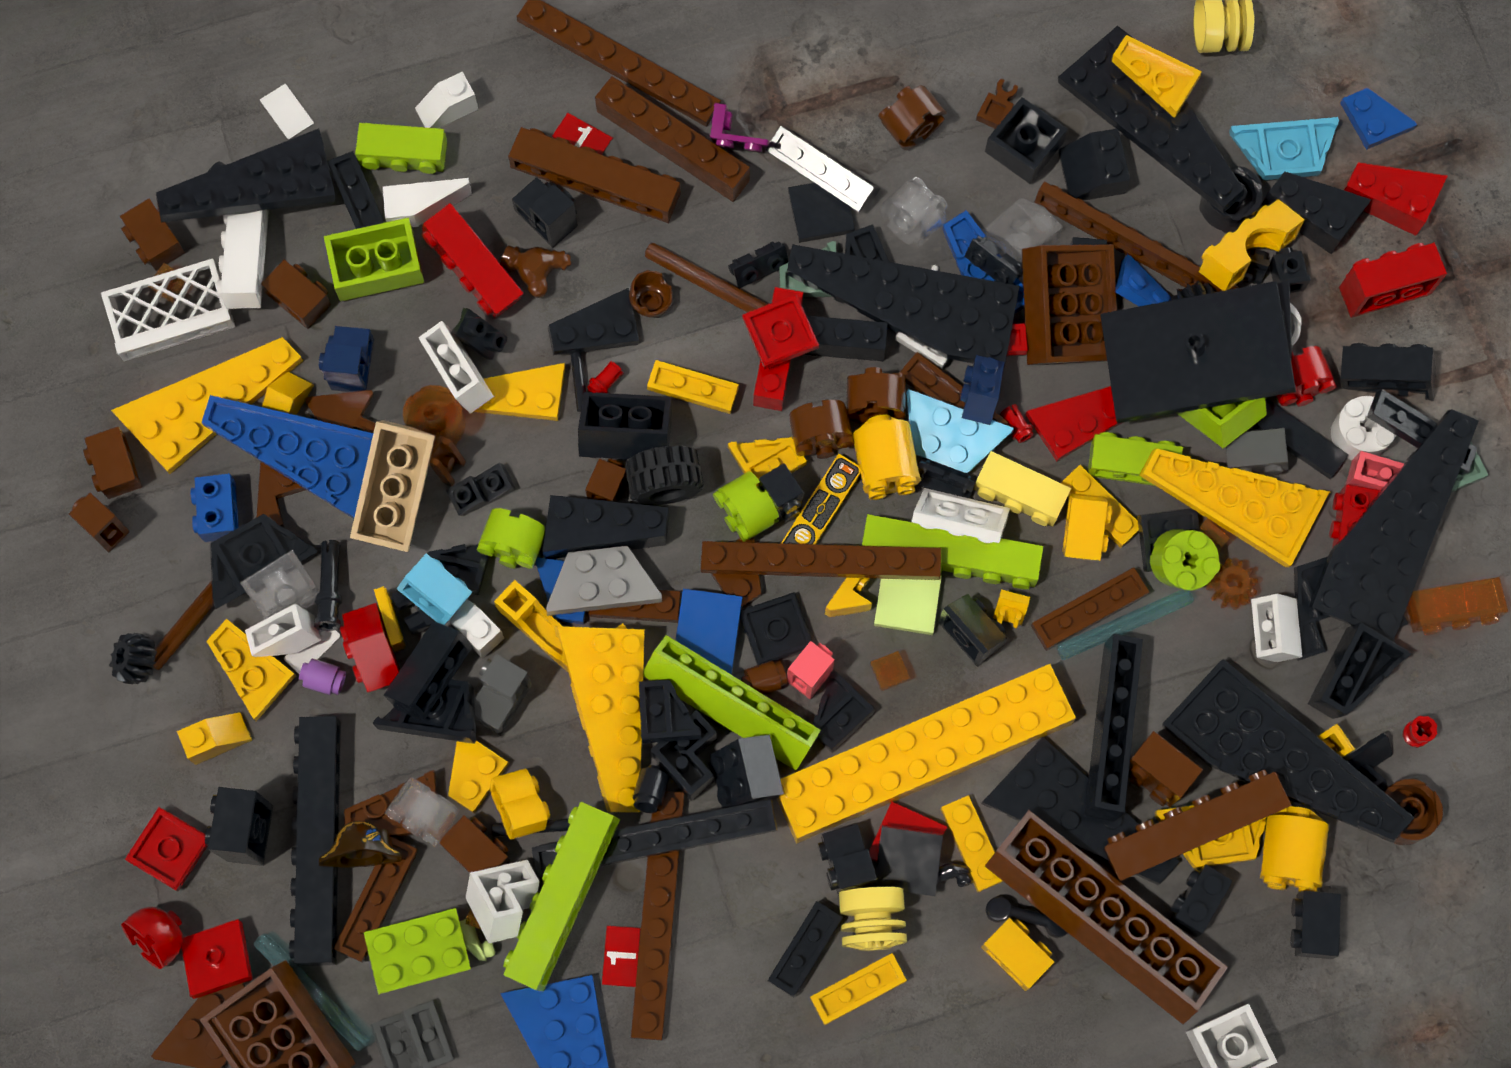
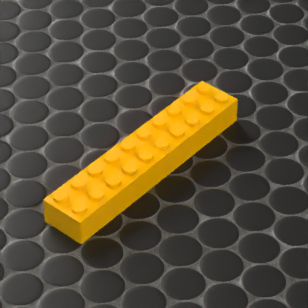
(924, 753)

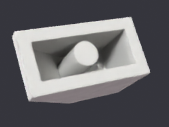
(447, 102)
(476, 628)
(283, 633)

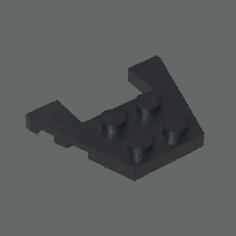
(1305, 582)

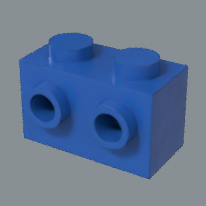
(215, 506)

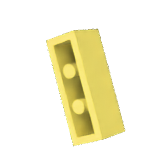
(1021, 489)

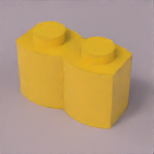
(519, 803)

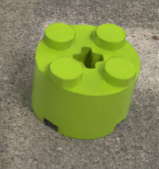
(747, 506)
(512, 538)
(1200, 561)

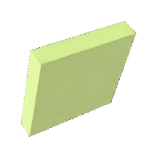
(907, 605)

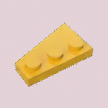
(1156, 73)
(526, 393)
(254, 678)

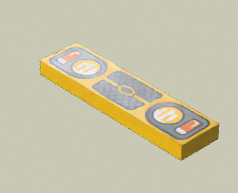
(824, 502)

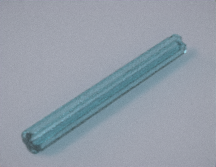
(1124, 623)
(327, 1006)

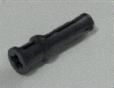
(328, 598)

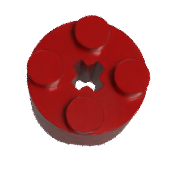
(1310, 377)

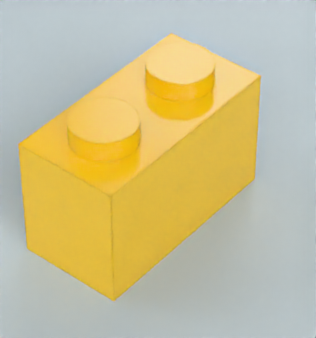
(1085, 527)
(1018, 953)

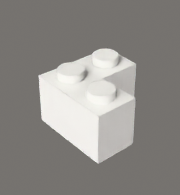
(500, 896)

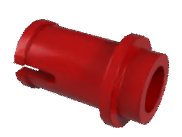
(605, 378)
(1022, 430)

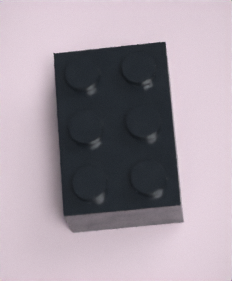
(623, 424)
(239, 826)

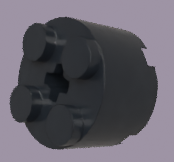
(1242, 209)

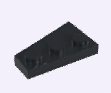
(596, 327)

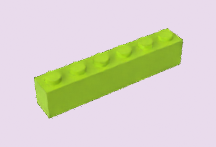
(962, 555)
(731, 701)
(560, 897)

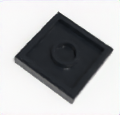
(819, 213)
(775, 629)
(909, 860)

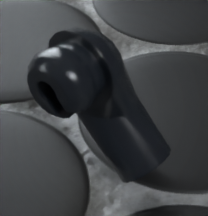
(957, 871)

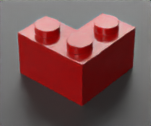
(370, 647)

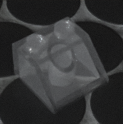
(1022, 227)
(281, 586)

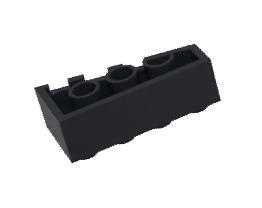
(600, 524)

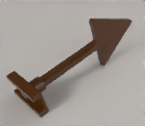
(347, 411)

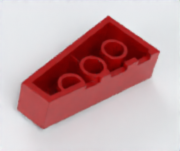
(471, 261)

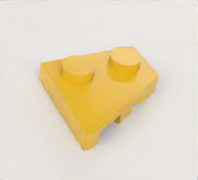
(766, 455)
(472, 773)

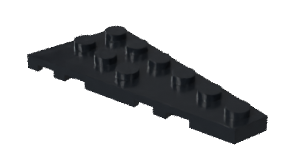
(270, 179)
(1057, 795)

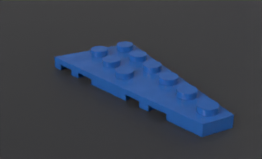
(308, 451)
(561, 1023)

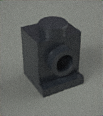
(1280, 272)

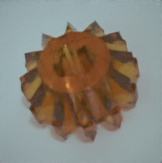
(1235, 594)

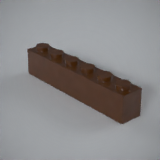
(672, 139)
(595, 174)
(1196, 826)

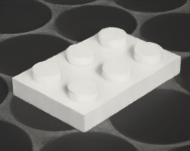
(961, 516)

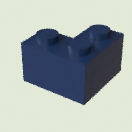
(347, 359)

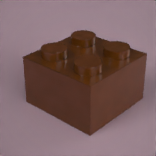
(1162, 770)

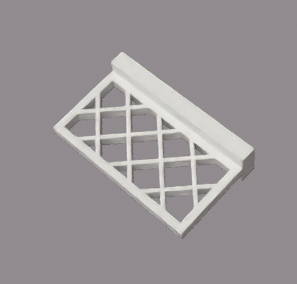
(168, 334)

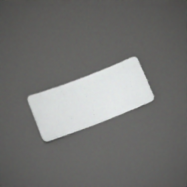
(314, 651)

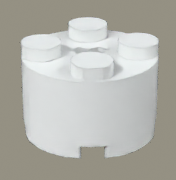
(1350, 429)

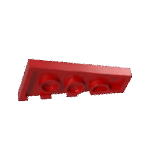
(1074, 421)

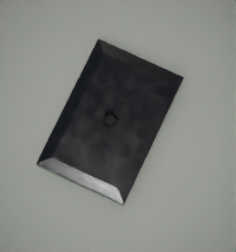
(1197, 352)

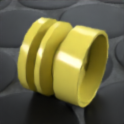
(1221, 22)
(872, 917)

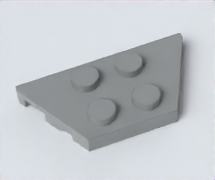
(601, 581)

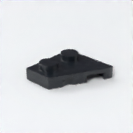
(1155, 524)
(464, 564)
(840, 712)
(664, 714)

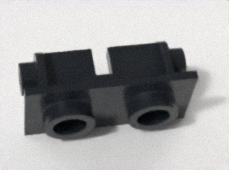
(984, 254)
(751, 269)
(945, 479)

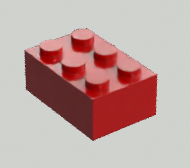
(1392, 279)

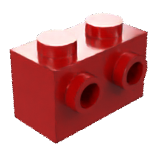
(1350, 506)

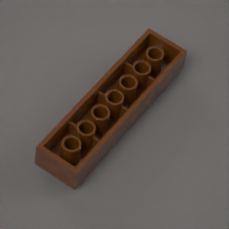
(1106, 917)

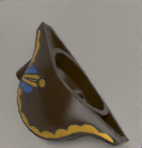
(360, 846)

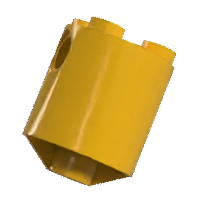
(886, 457)
(1294, 849)

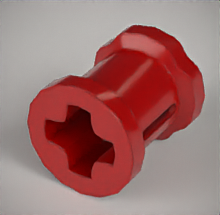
(1410, 731)

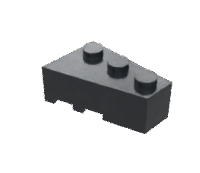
(1326, 209)
(1390, 368)
(1355, 669)

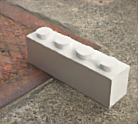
(243, 259)

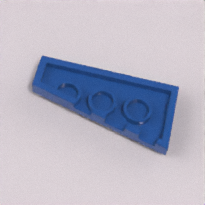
(959, 235)

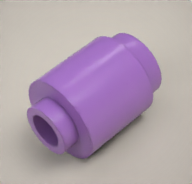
(322, 677)

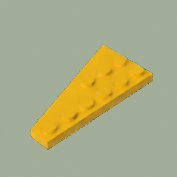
(605, 685)

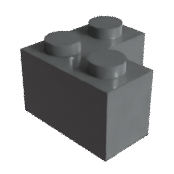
(501, 693)

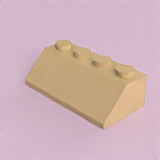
(392, 485)

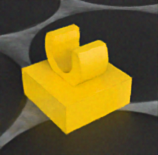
(1011, 608)

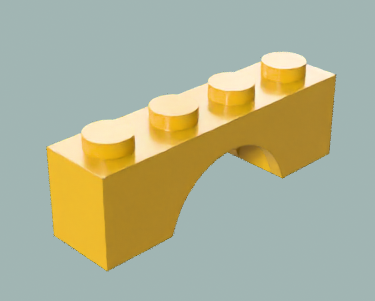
(1270, 228)
(531, 618)

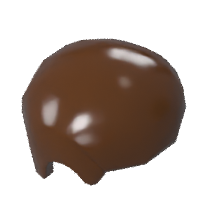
(650, 294)

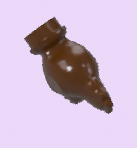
(534, 266)

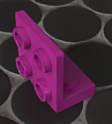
(723, 121)

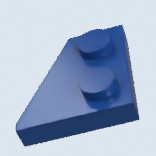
(1138, 285)

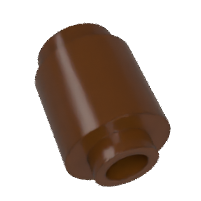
(765, 677)

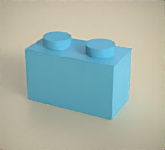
(434, 589)

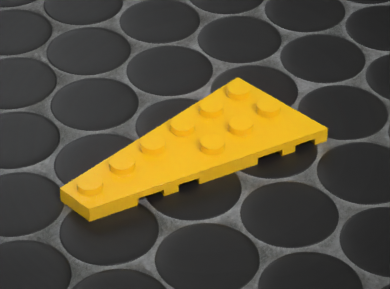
(172, 417)
(1249, 505)

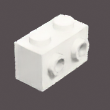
(1276, 628)

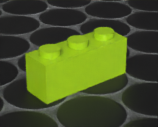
(401, 148)
(1123, 458)

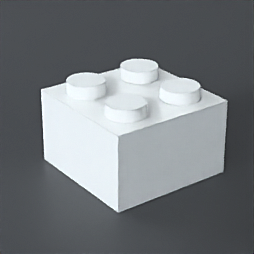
(1232, 1041)

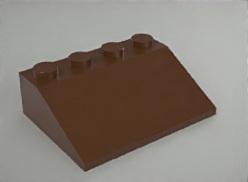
(1064, 300)
(275, 1026)

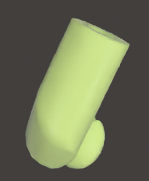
(472, 943)

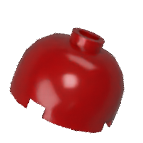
(155, 934)

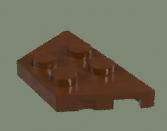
(189, 1040)

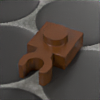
(996, 106)

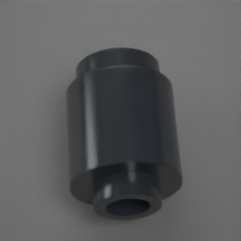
(650, 789)

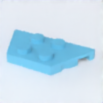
(1286, 146)
(946, 437)

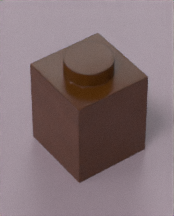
(606, 481)

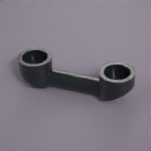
(1000, 908)

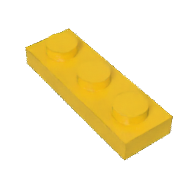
(692, 387)
(1122, 524)
(971, 841)
(858, 989)

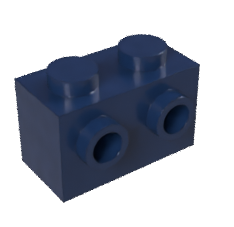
(982, 390)

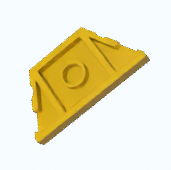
(1231, 848)

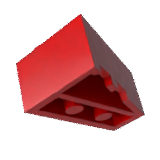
(1397, 194)

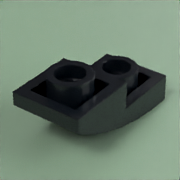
(480, 490)

